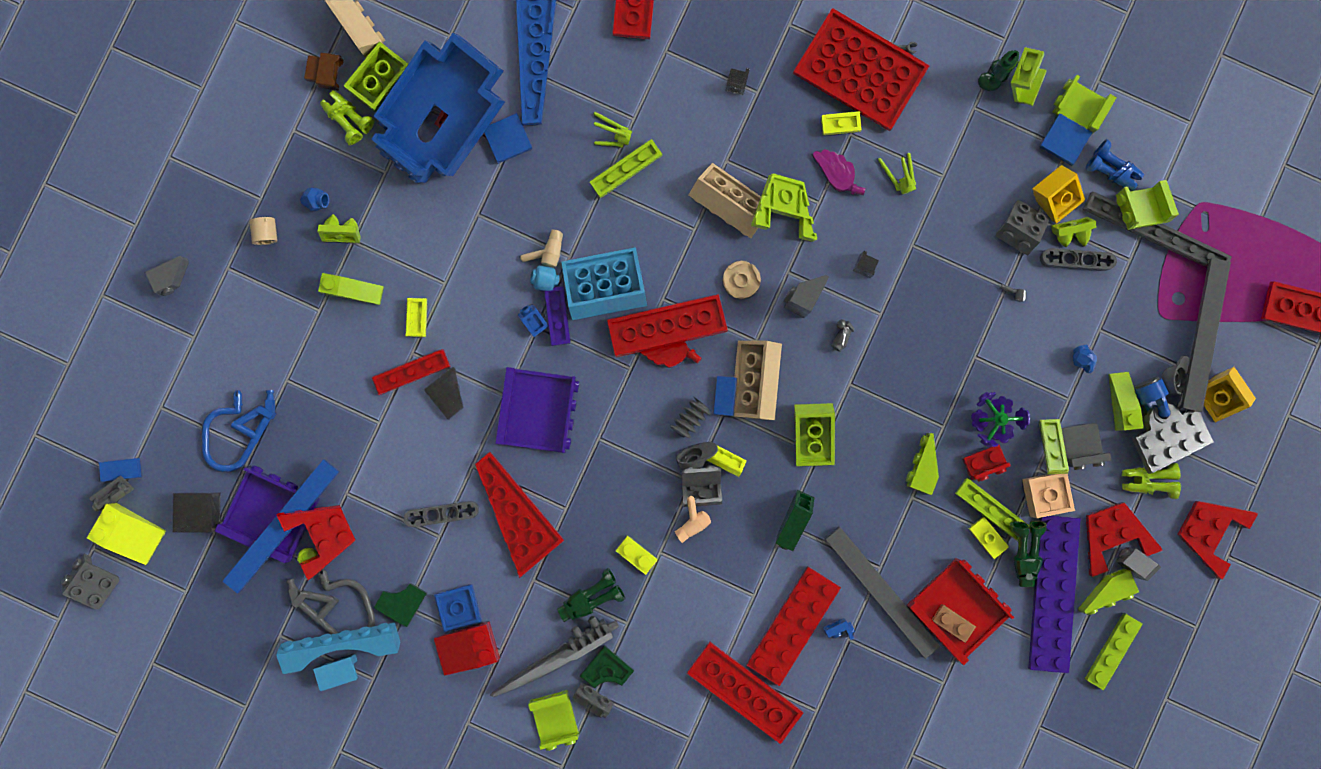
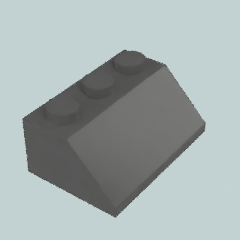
(805, 295)

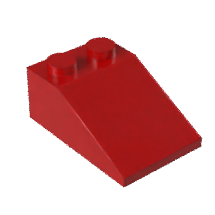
(467, 649)

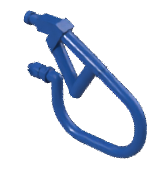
(268, 412)

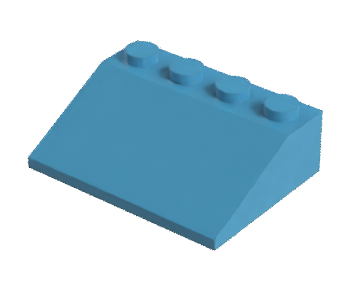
(604, 283)

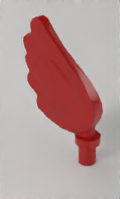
(671, 355)

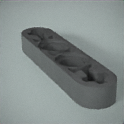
(1078, 256)
(441, 514)

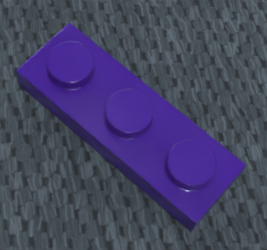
(557, 316)

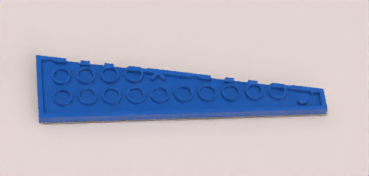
(535, 34)

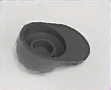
(1175, 376)
(696, 455)

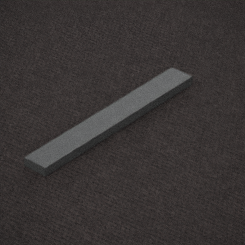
(1158, 234)
(1205, 335)
(882, 592)

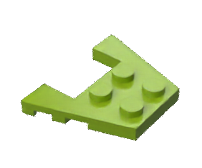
(786, 198)

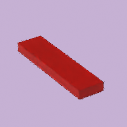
(411, 372)

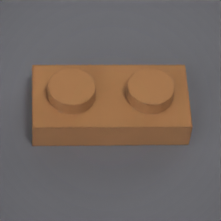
(953, 623)

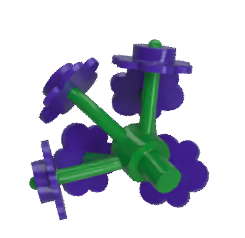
(1000, 408)

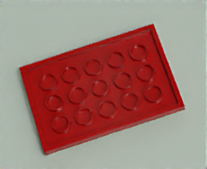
(861, 69)

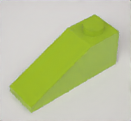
(350, 289)
(1124, 402)

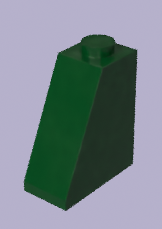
(795, 520)

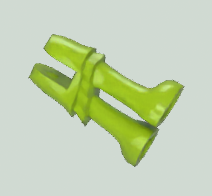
(342, 108)
(1143, 484)

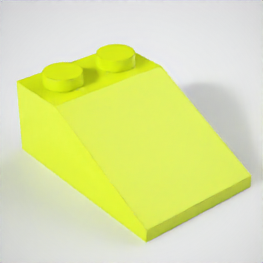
(126, 533)

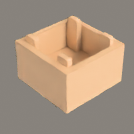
(1048, 495)

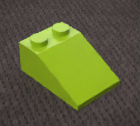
(814, 434)

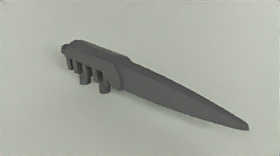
(561, 656)

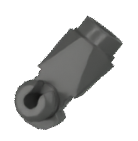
(843, 335)

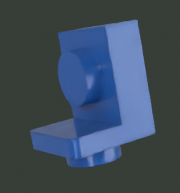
(532, 320)
(835, 629)

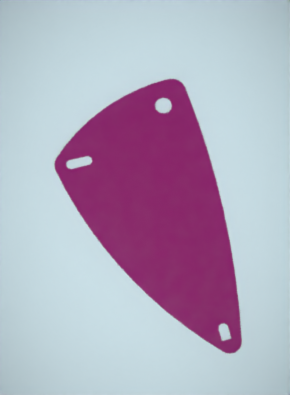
(1259, 252)

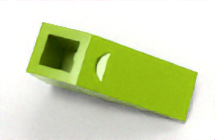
(925, 471)
(1112, 588)

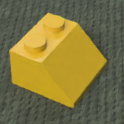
(1059, 193)
(1227, 395)

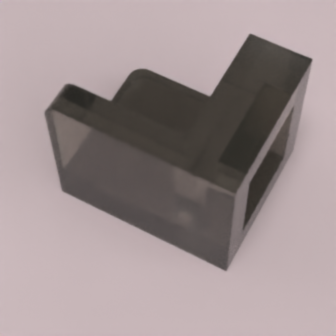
(737, 81)
(866, 265)

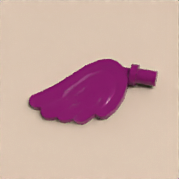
(838, 171)

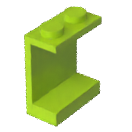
(1028, 77)
(1083, 105)
(1147, 206)
(554, 720)

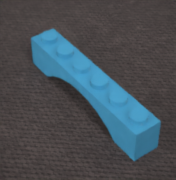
(376, 640)

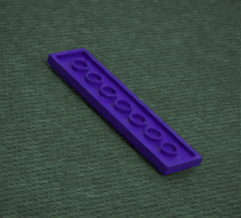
(1055, 596)

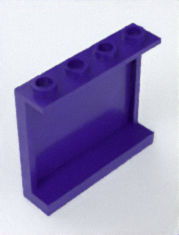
(537, 410)
(256, 506)

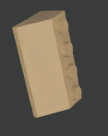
(356, 24)
(727, 198)
(757, 379)

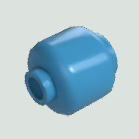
(544, 278)

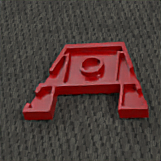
(1112, 528)
(1205, 529)
(327, 530)

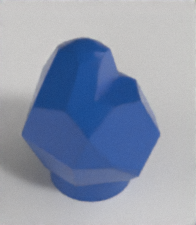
(315, 199)
(1084, 358)

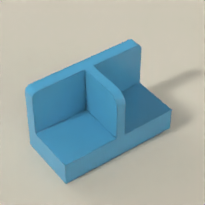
(336, 672)

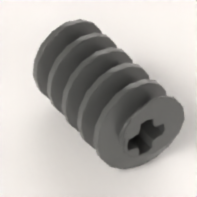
(690, 418)

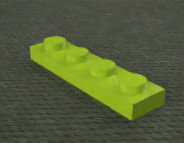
(626, 168)
(987, 506)
(1113, 651)

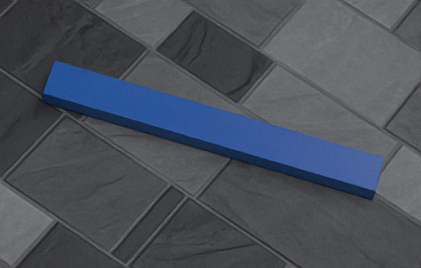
(274, 533)

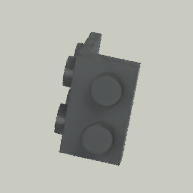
(1023, 227)
(1084, 446)
(703, 485)
(88, 583)

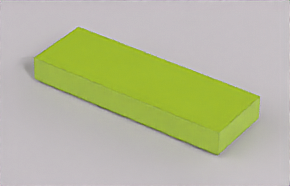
(1053, 446)

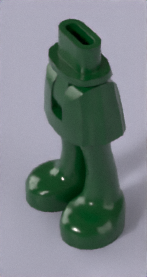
(1001, 69)
(1028, 564)
(579, 603)

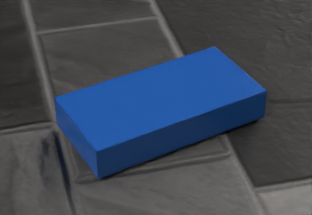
(725, 396)
(126, 468)

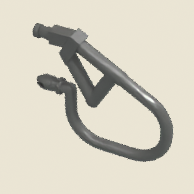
(298, 600)

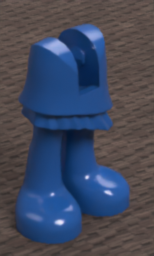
(1119, 176)

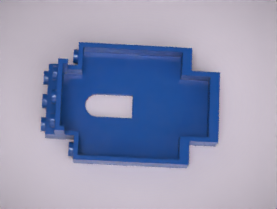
(460, 85)

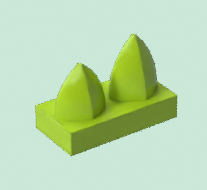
(1081, 227)
(333, 232)

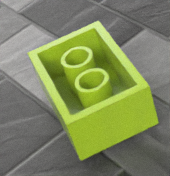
(376, 76)

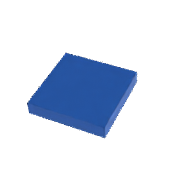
(507, 138)
(1065, 139)
(458, 608)

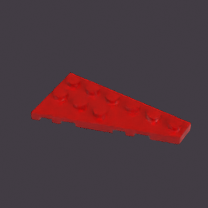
(521, 522)

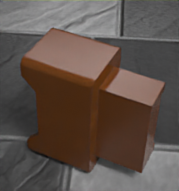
(324, 70)

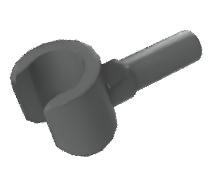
(907, 47)
(1020, 294)

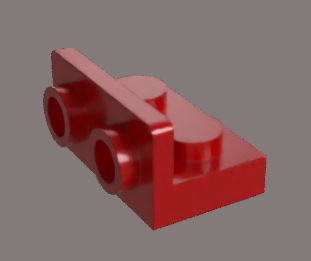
(986, 462)

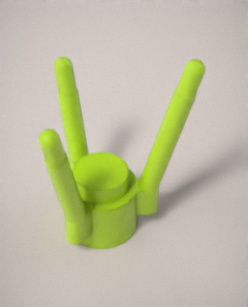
(622, 133)
(907, 183)

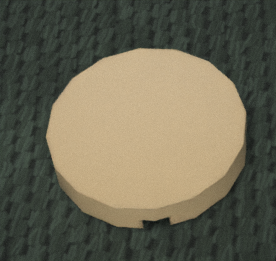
(741, 279)

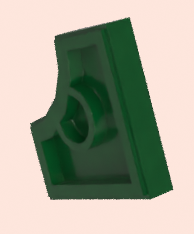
(401, 605)
(606, 668)

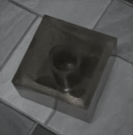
(196, 511)

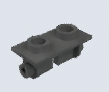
(110, 493)
(600, 704)

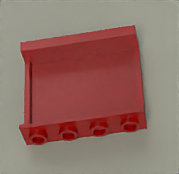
(966, 596)

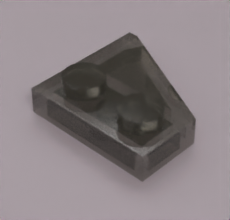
(446, 393)

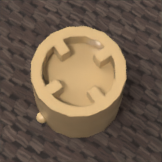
(263, 231)

